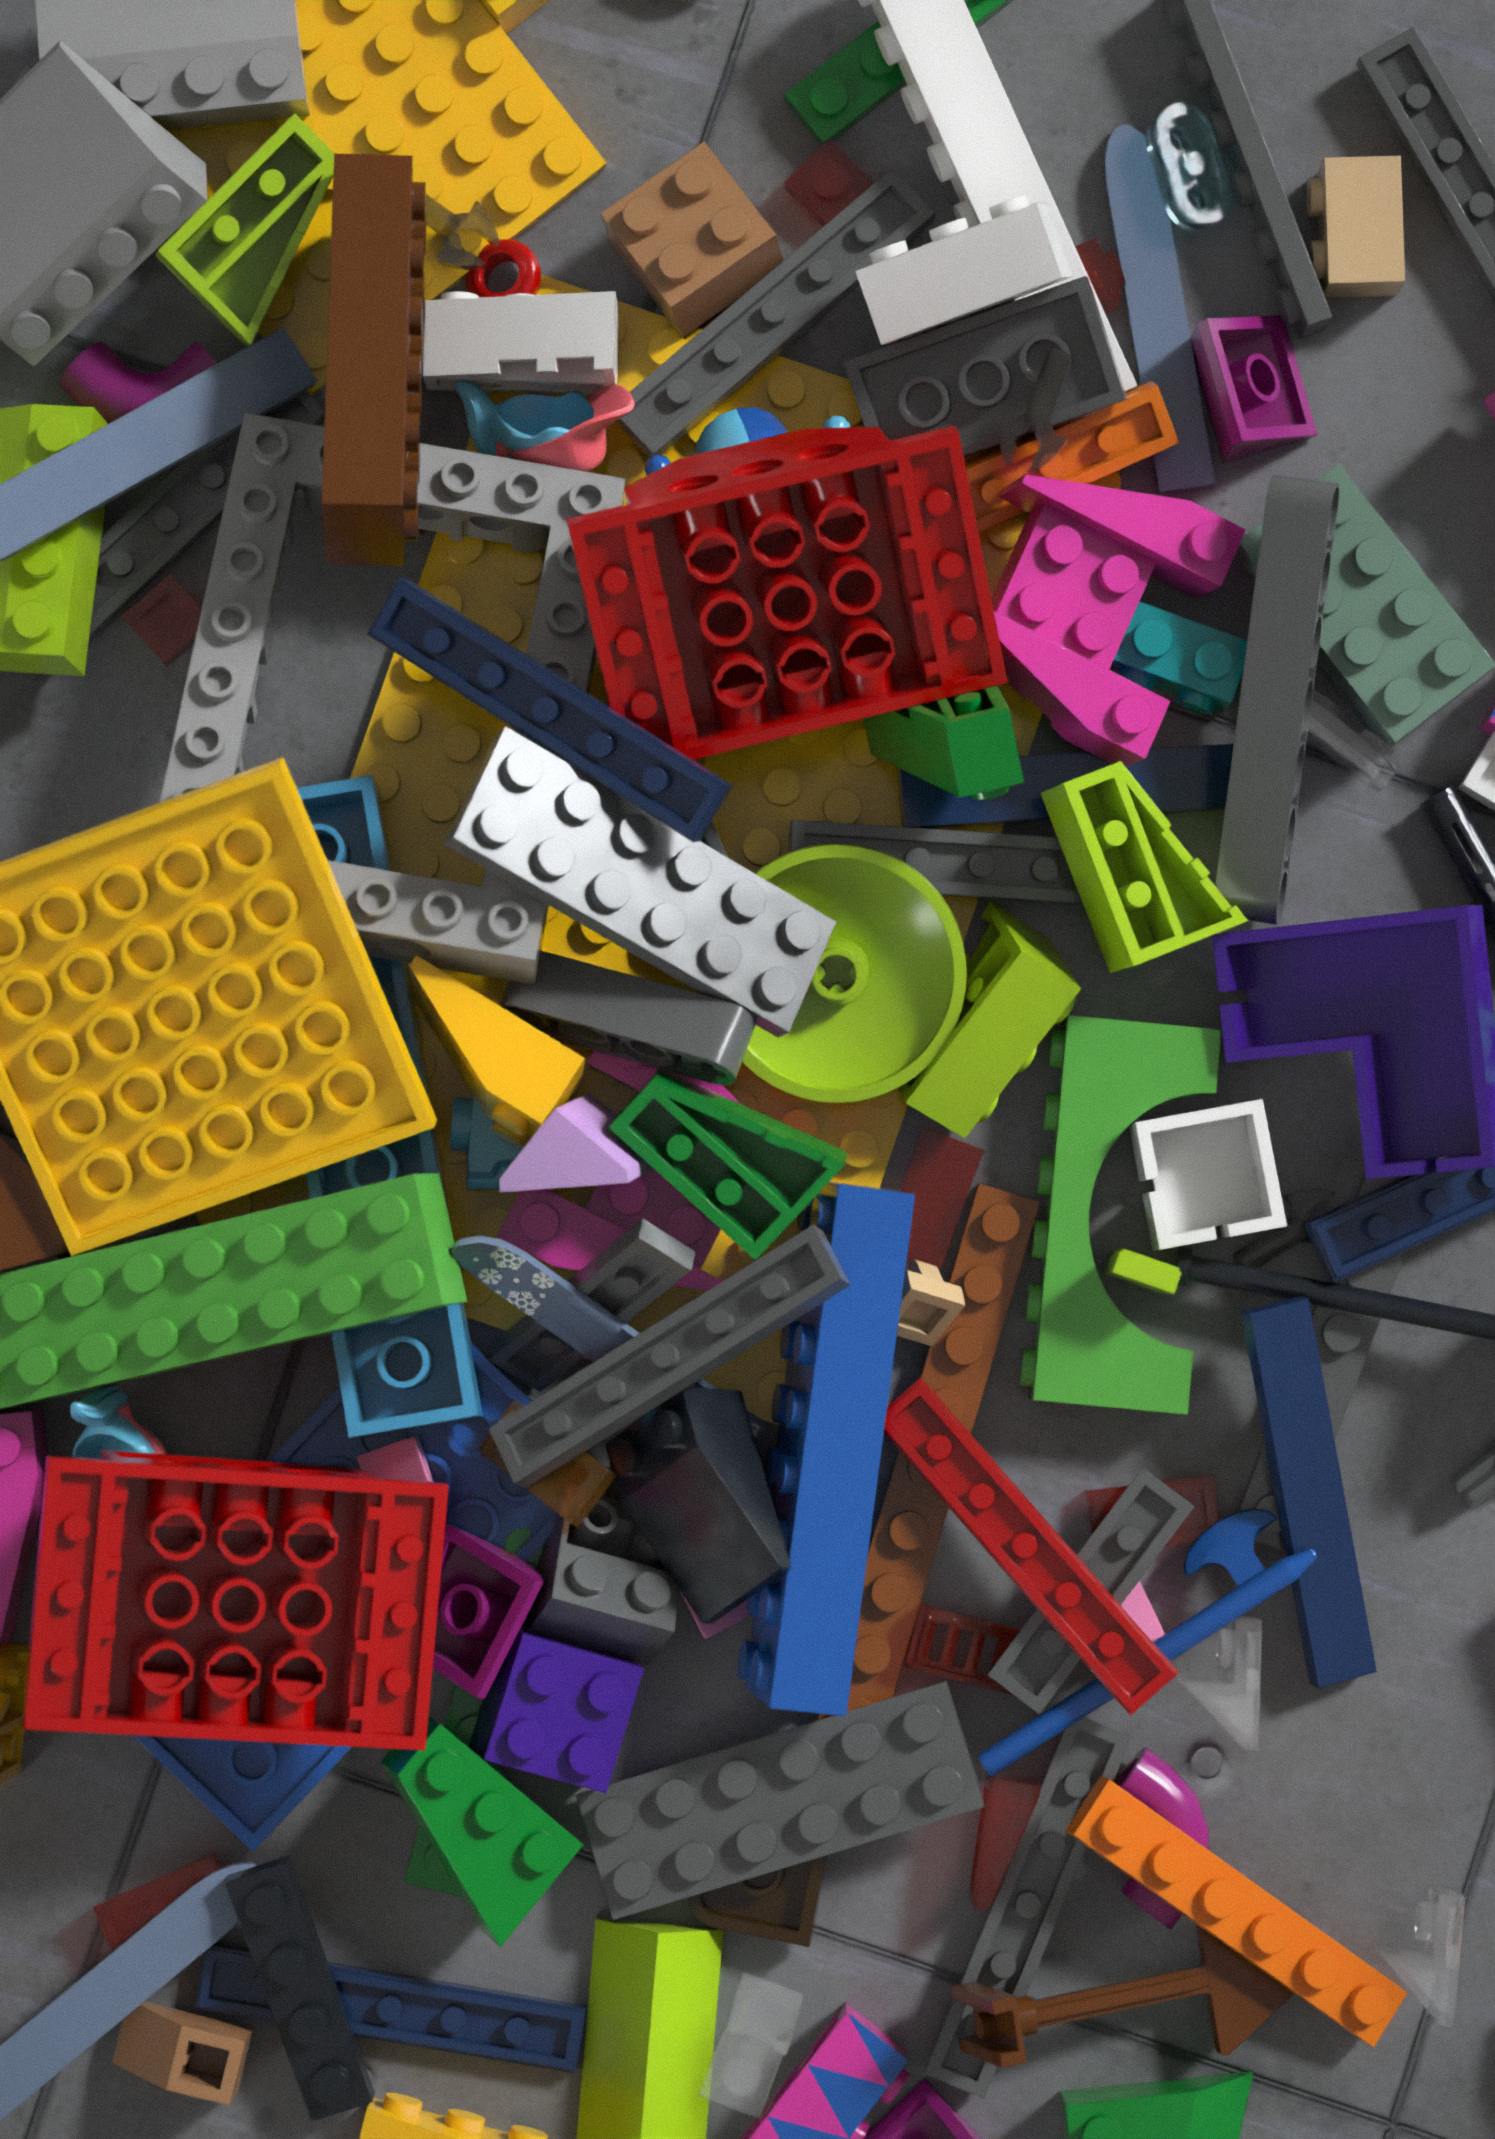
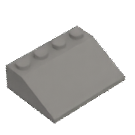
(187, 57)
(81, 197)

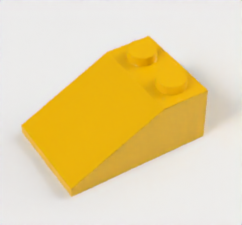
(504, 1061)

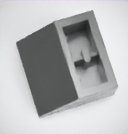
(605, 1587)

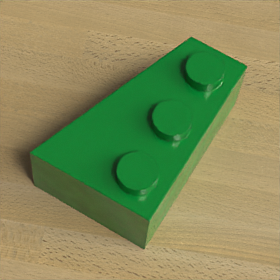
(953, 743)
(727, 1158)
(483, 1828)

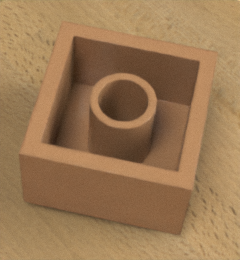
(692, 239)

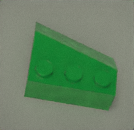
(1159, 2109)

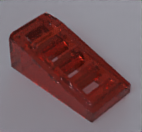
(922, 1636)
(1001, 1825)

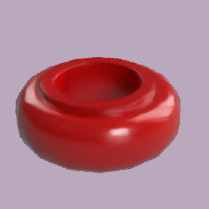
(509, 251)

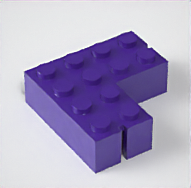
(1409, 1005)

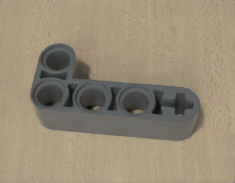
(633, 1018)

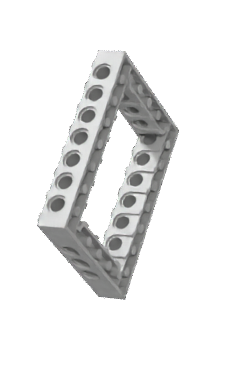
(460, 493)

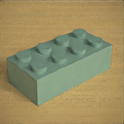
(1386, 628)

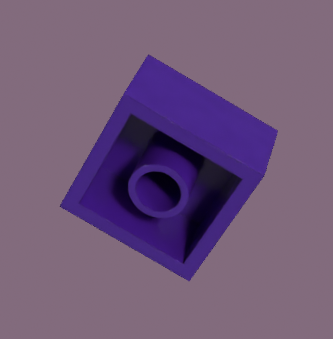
(557, 1711)

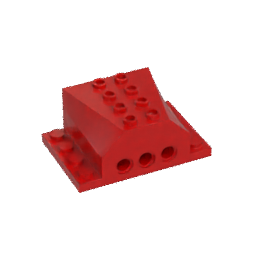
(789, 587)
(234, 1601)

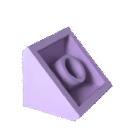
(574, 1151)

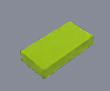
(1142, 1271)

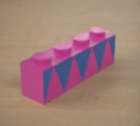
(835, 2083)

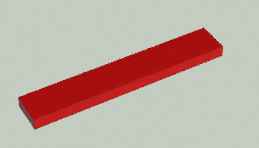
(1027, 1547)

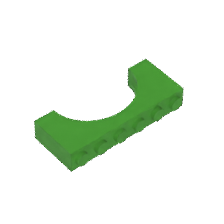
(1105, 1082)

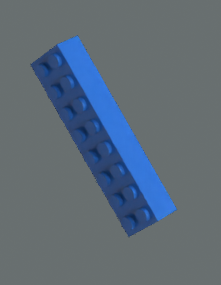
(829, 1455)

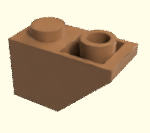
(184, 2051)

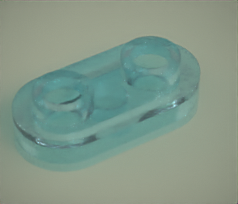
(1191, 170)

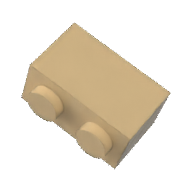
(1358, 226)

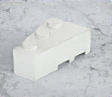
(962, 270)
(522, 342)

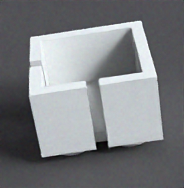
(1208, 1173)

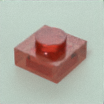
(827, 182)
(1103, 273)
(166, 620)

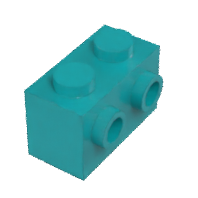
(1181, 659)

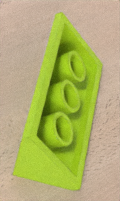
(649, 2030)

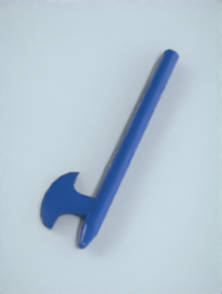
(1224, 1544)

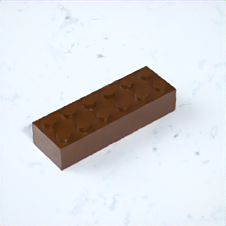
(374, 360)

